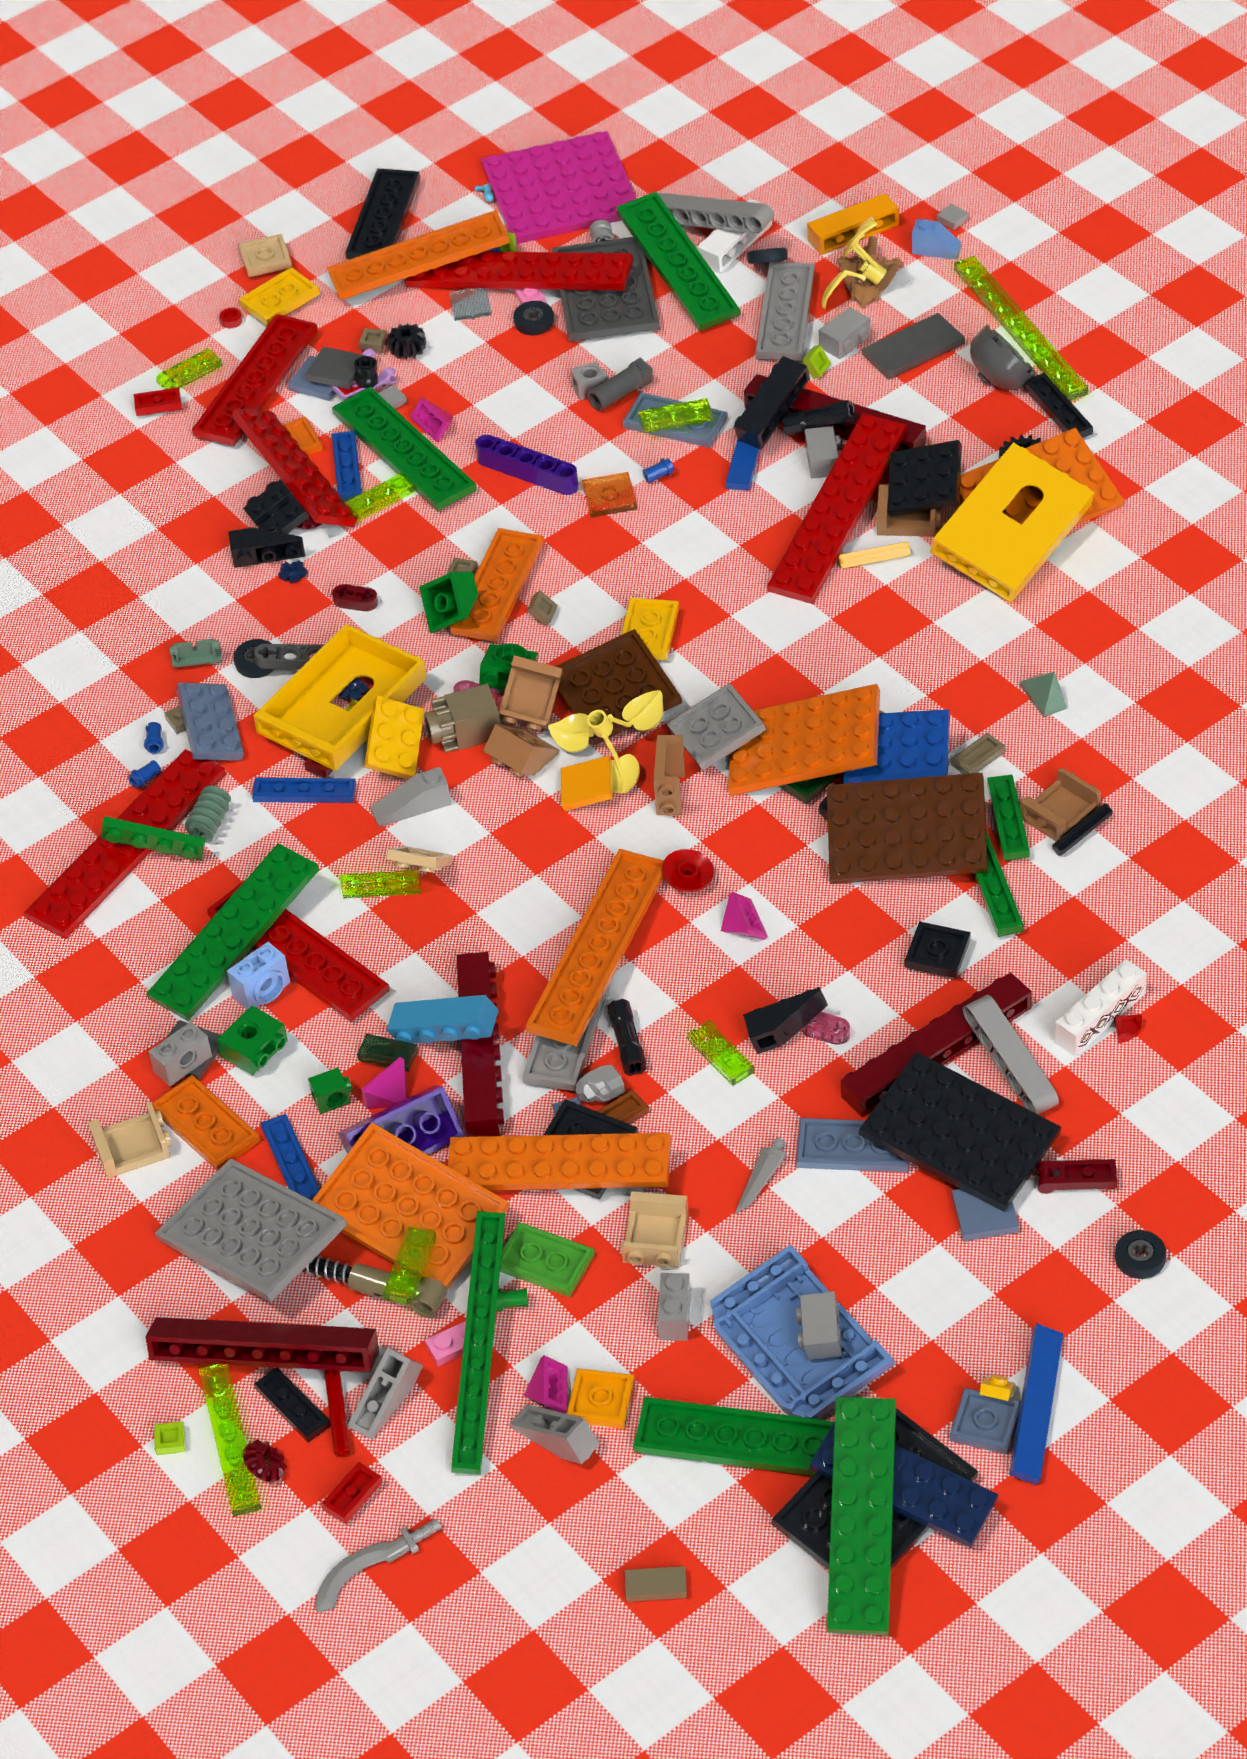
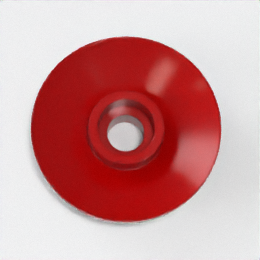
(687, 870)

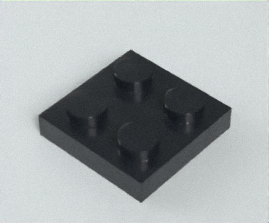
(937, 949)

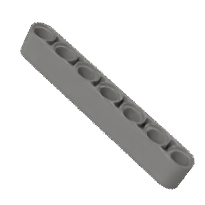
(718, 213)

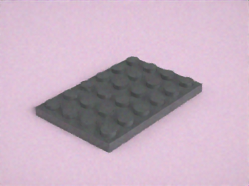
(611, 312)

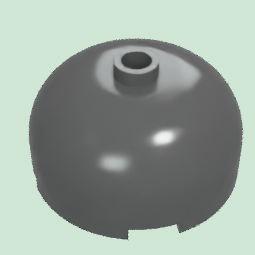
(999, 360)

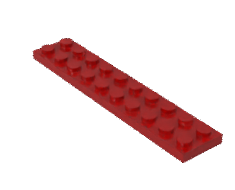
(530, 271)
(836, 508)
(106, 863)

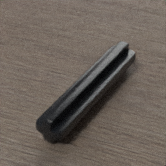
(1082, 829)

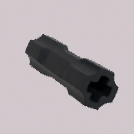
(834, 414)
(626, 1036)

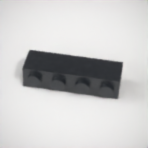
(771, 402)

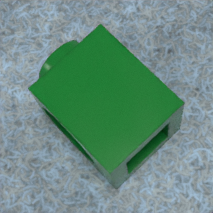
(330, 1090)

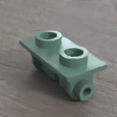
(204, 653)

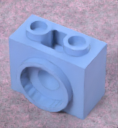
(259, 977)

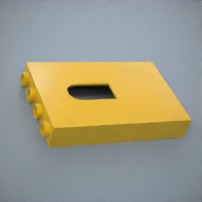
(994, 546)
(302, 709)

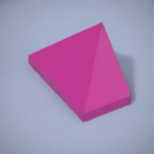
(431, 418)
(742, 918)
(387, 1087)
(549, 1384)

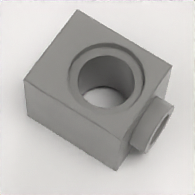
(587, 378)

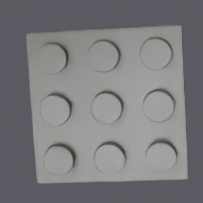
(716, 726)

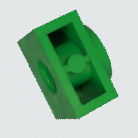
(497, 663)
(252, 1040)

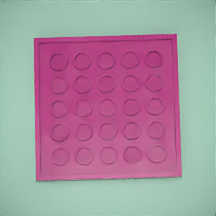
(558, 186)

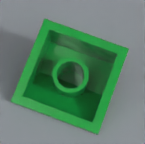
(448, 599)

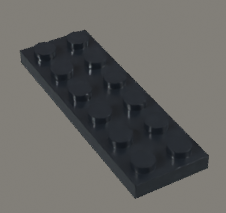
(383, 211)

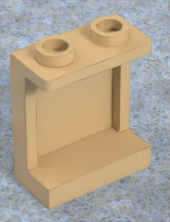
(131, 1142)
(655, 1229)

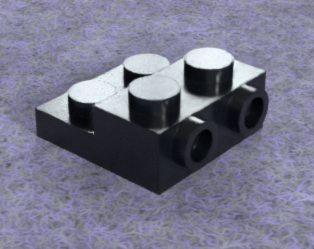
(276, 509)

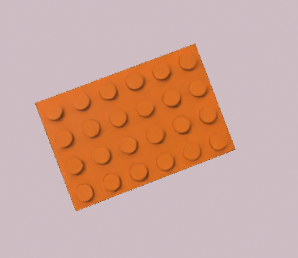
(1067, 454)
(809, 740)
(394, 1186)

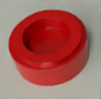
(230, 318)

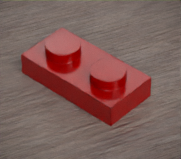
(157, 401)
(351, 1493)

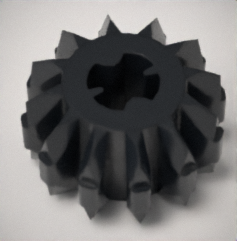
(406, 341)

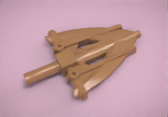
(866, 290)

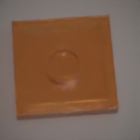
(609, 494)

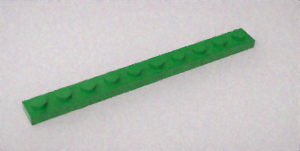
(478, 1344)

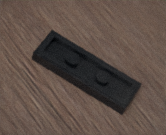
(292, 1404)

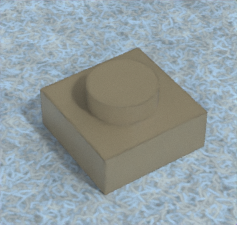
(373, 339)
(542, 608)
(175, 719)

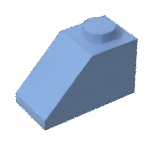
(934, 240)

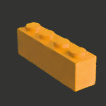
(840, 227)

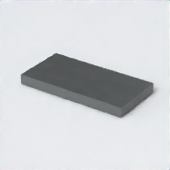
(913, 346)

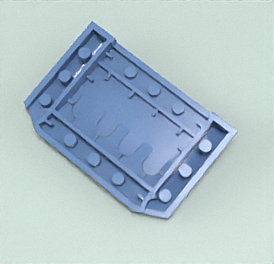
(762, 1330)

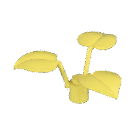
(870, 268)
(574, 732)

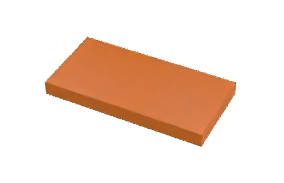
(205, 1122)

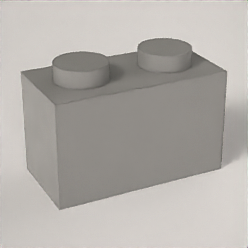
(844, 332)
(821, 450)
(674, 1306)
(820, 1325)

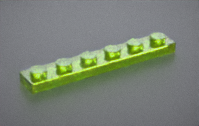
(229, 1439)

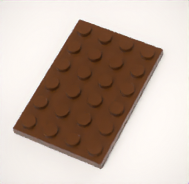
(906, 828)

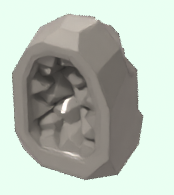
(600, 1085)

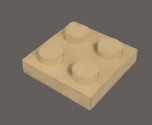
(265, 255)
(425, 859)

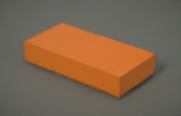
(305, 436)

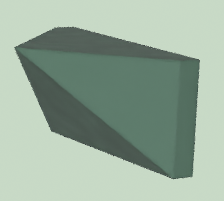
(1045, 693)

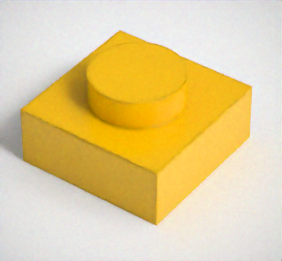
(997, 1387)

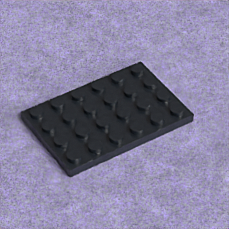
(960, 1131)
(808, 1513)

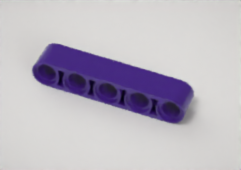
(527, 464)

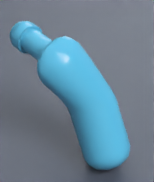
(487, 192)

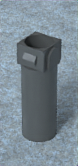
(635, 376)

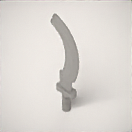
(368, 1556)

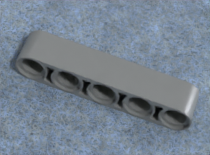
(1010, 1055)

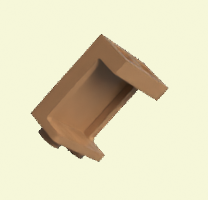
(911, 524)
(530, 693)
(667, 770)
(1061, 805)

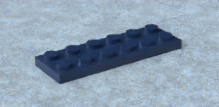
(927, 1493)

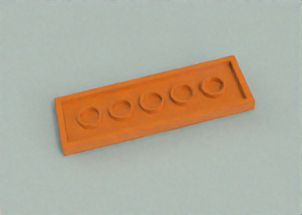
(500, 583)

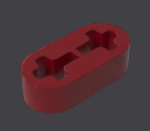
(355, 597)

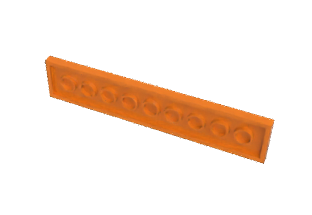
(596, 948)

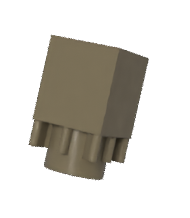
(462, 718)

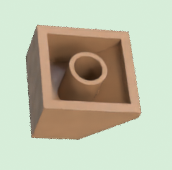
(519, 750)

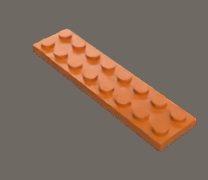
(418, 255)
(563, 1161)

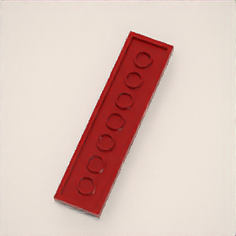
(255, 377)
(294, 467)
(320, 964)

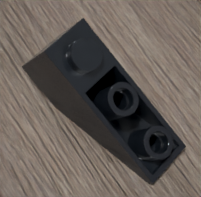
(262, 546)
(780, 1021)

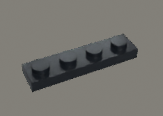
(1057, 405)

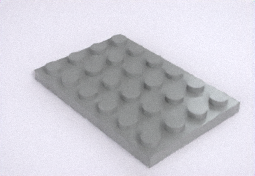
(251, 1229)

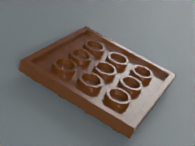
(612, 677)

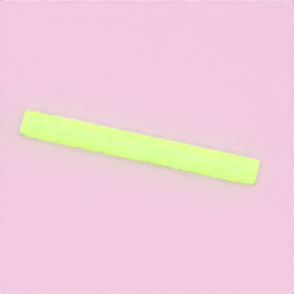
(1020, 327)

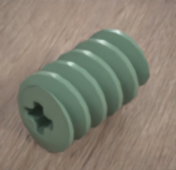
(208, 812)

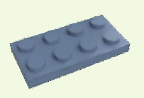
(209, 721)

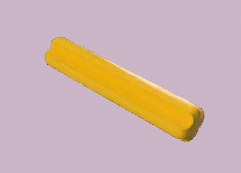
(874, 555)

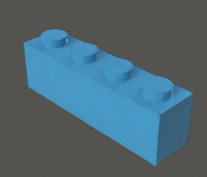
(443, 1019)

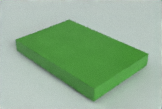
(545, 1259)

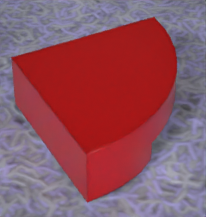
(1127, 1027)

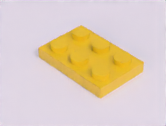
(279, 296)
(653, 622)
(394, 738)

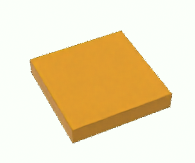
(586, 783)
(601, 1397)

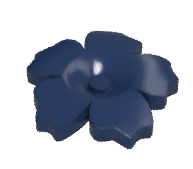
(292, 572)
(355, 690)

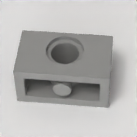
(180, 1053)

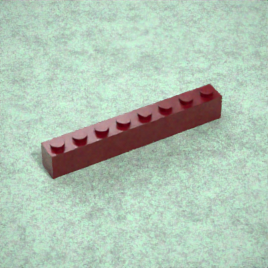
(810, 400)
(939, 1040)
(480, 1055)
(262, 1344)

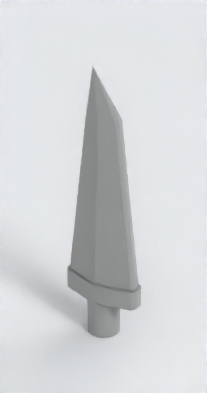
(764, 1168)

